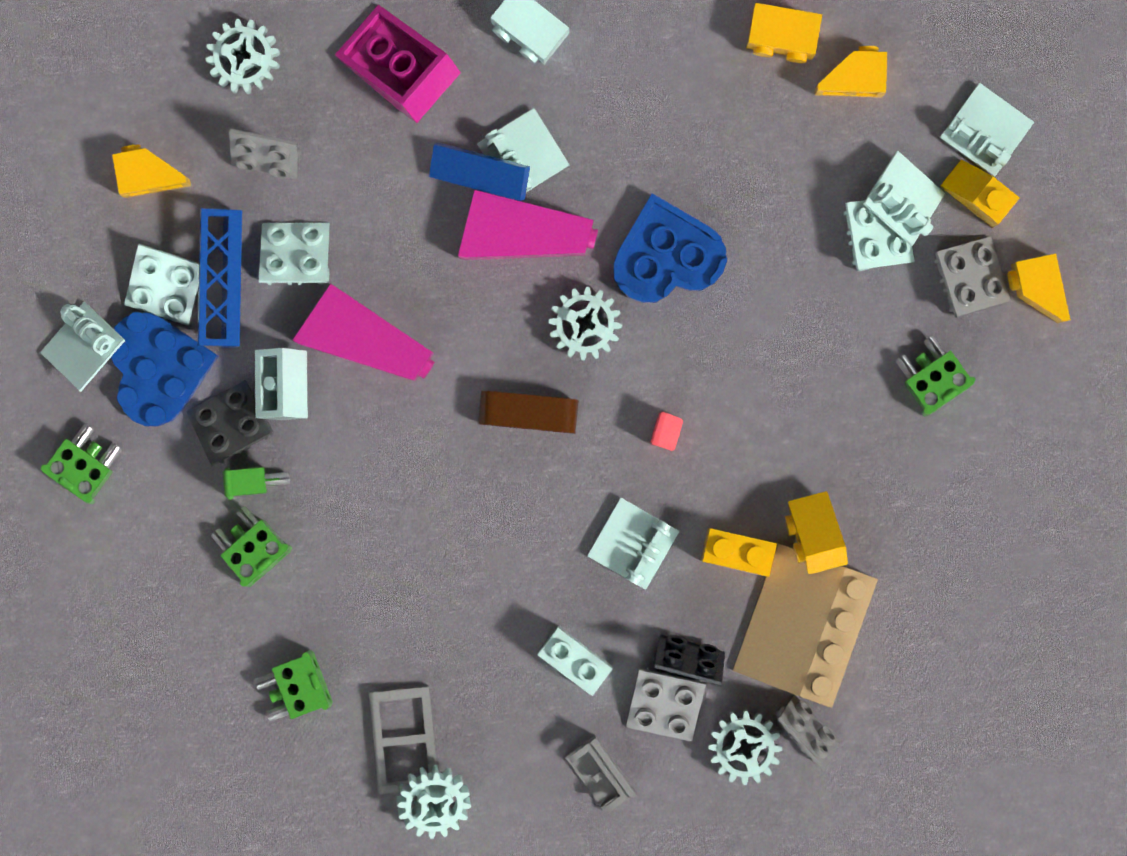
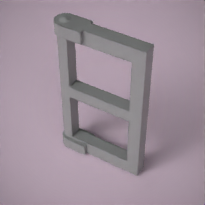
(380, 742)

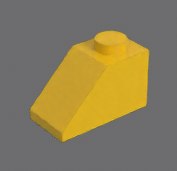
(858, 75)
(144, 173)
(980, 192)
(1040, 286)

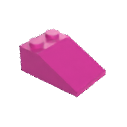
(398, 63)

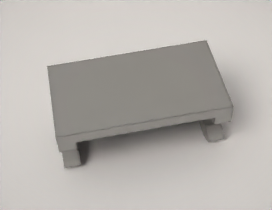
(600, 774)

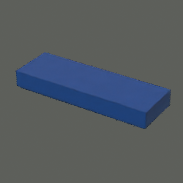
(479, 171)

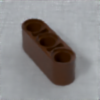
(528, 412)

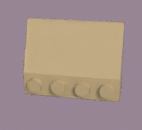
(805, 627)

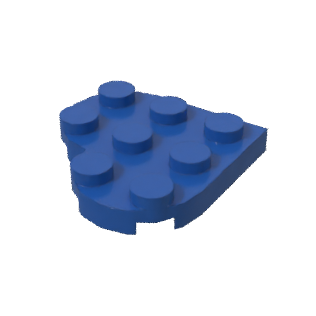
(667, 252)
(158, 368)

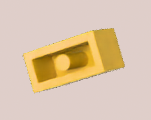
(783, 32)
(817, 533)
(738, 552)

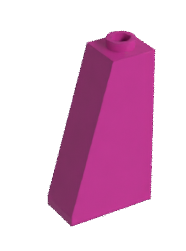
(517, 229)
(359, 335)

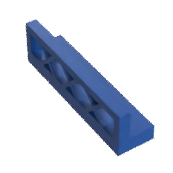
(230, 277)

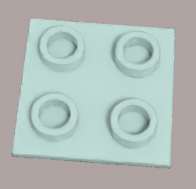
(987, 130)
(526, 143)
(904, 199)
(874, 240)
(294, 253)
(163, 284)
(81, 344)
(633, 543)

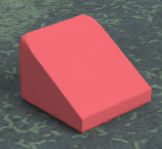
(666, 431)

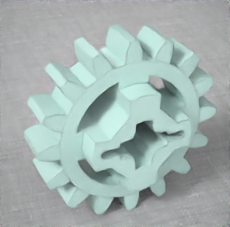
(247, 42)
(571, 316)
(760, 742)
(433, 802)

